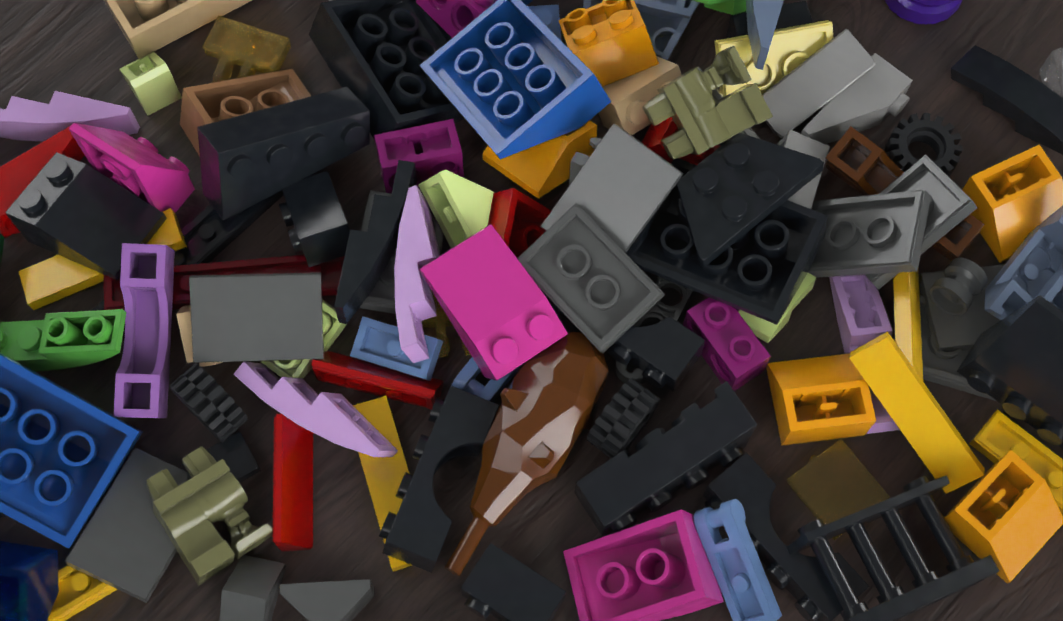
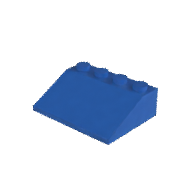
(515, 79)
(55, 453)

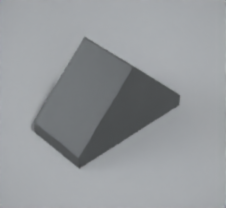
(252, 590)
(329, 599)

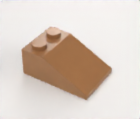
(236, 97)

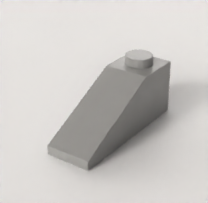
(862, 103)

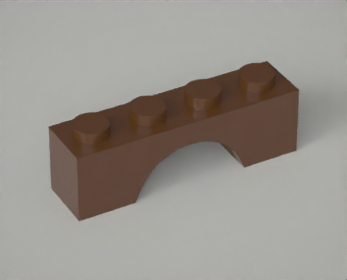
(871, 171)

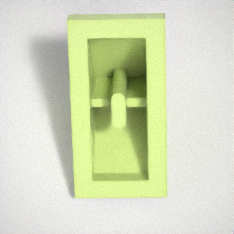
(151, 83)
(457, 205)

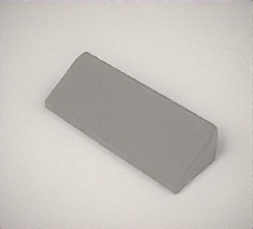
(816, 82)

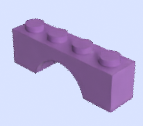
(145, 360)

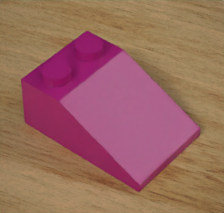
(135, 165)
(493, 303)
(643, 572)

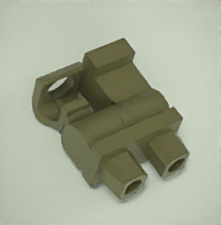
(696, 114)
(193, 506)

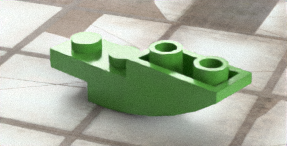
(63, 339)

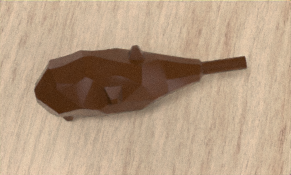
(533, 432)

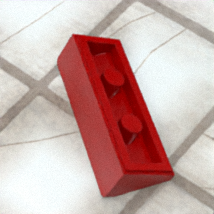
(376, 379)
(292, 486)

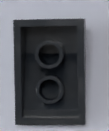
(83, 215)

